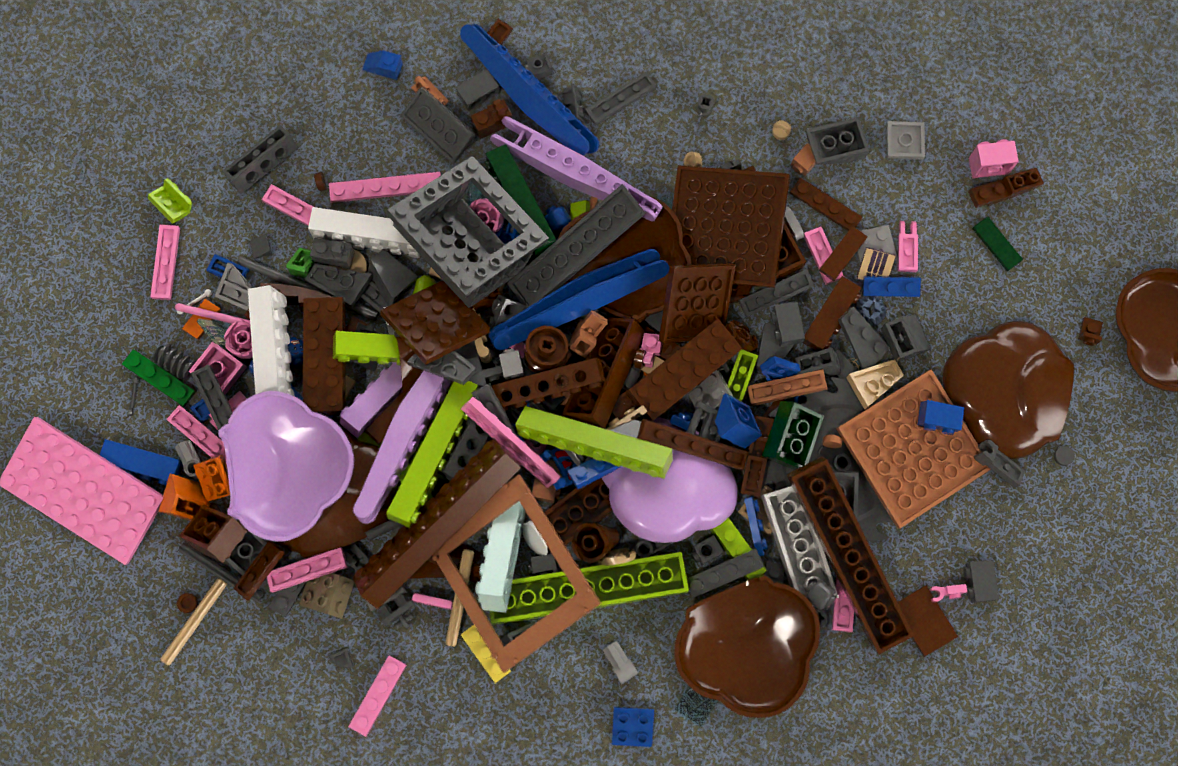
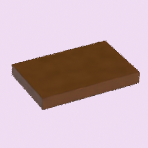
(926, 621)

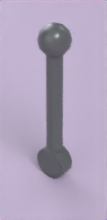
(135, 380)

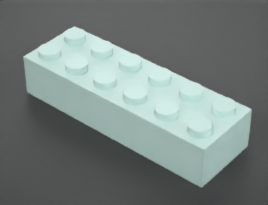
(500, 559)

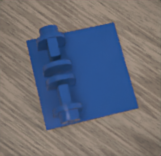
(632, 726)

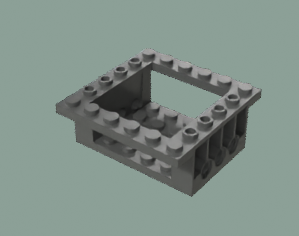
(441, 207)

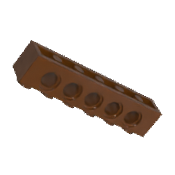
(591, 367)

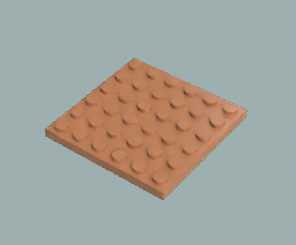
(903, 461)

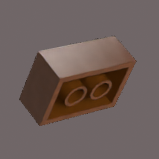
(213, 533)

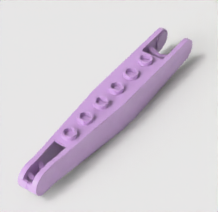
(569, 166)
(400, 443)

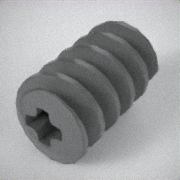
(173, 362)

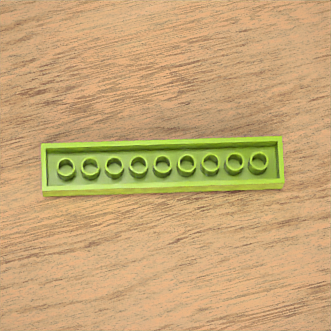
(612, 584)

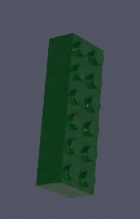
(505, 171)

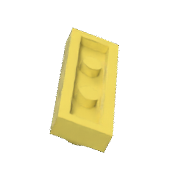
(483, 654)

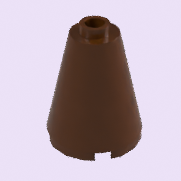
(594, 541)

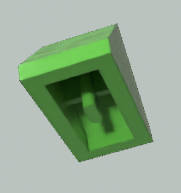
(300, 263)

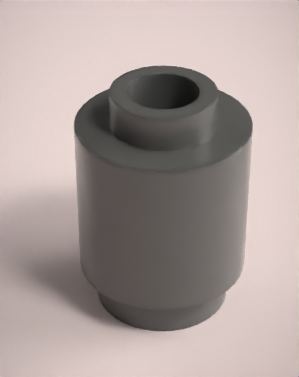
(631, 379)

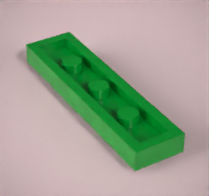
(158, 378)

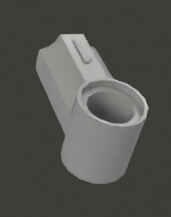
(188, 456)
(621, 664)

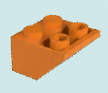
(213, 477)
(182, 498)

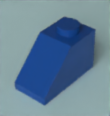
(383, 64)

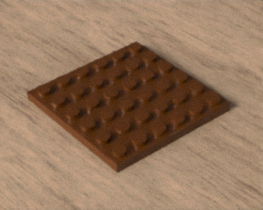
(733, 219)

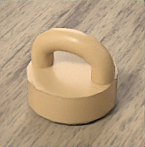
(781, 130)
(693, 159)

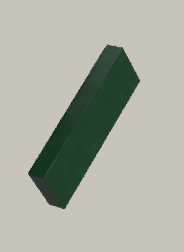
(997, 244)

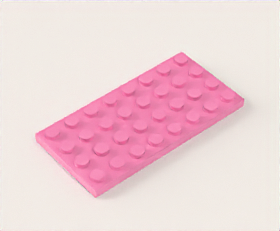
(81, 490)

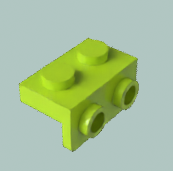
(170, 201)

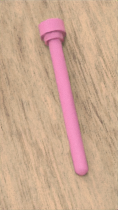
(208, 314)

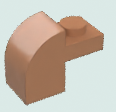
(586, 332)

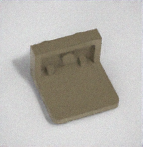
(327, 594)

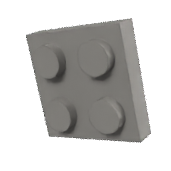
(905, 140)
(877, 239)
(710, 391)

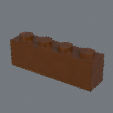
(827, 321)

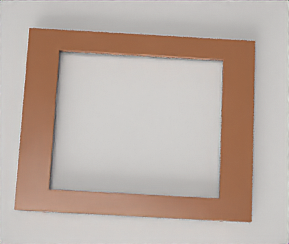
(550, 625)

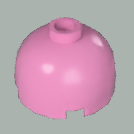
(488, 214)
(239, 340)

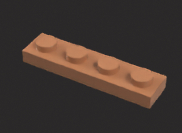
(787, 387)

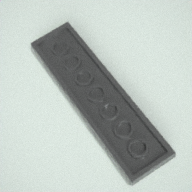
(577, 247)

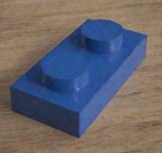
(682, 419)

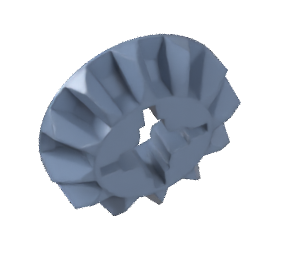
(878, 316)

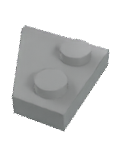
(233, 287)

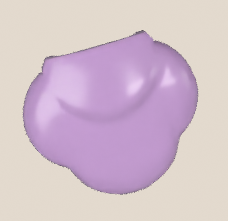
(283, 465)
(667, 510)

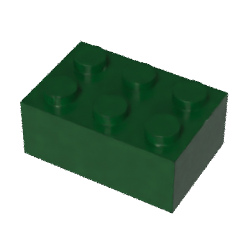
(792, 435)

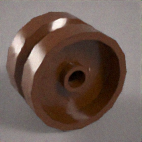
(545, 349)

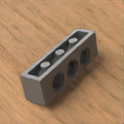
(260, 159)
(460, 449)

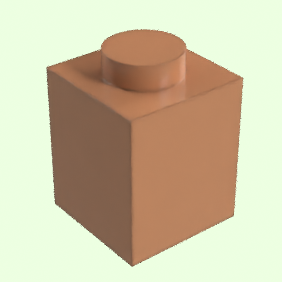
(803, 161)

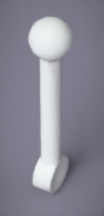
(207, 293)

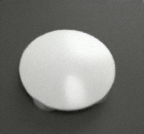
(534, 538)

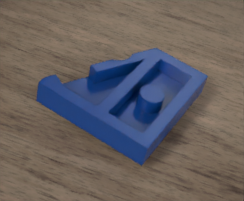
(778, 368)

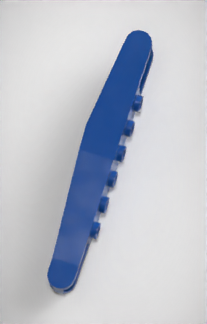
(528, 92)
(582, 296)

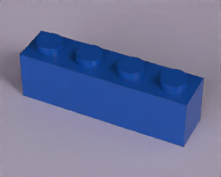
(141, 462)

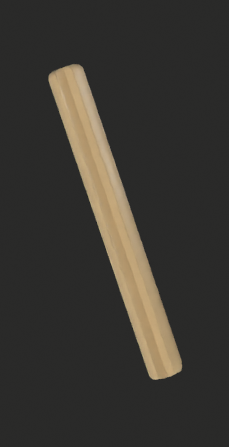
(457, 608)
(193, 622)

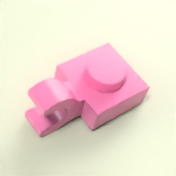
(652, 346)
(952, 591)

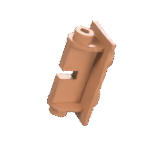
(424, 82)

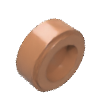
(832, 441)

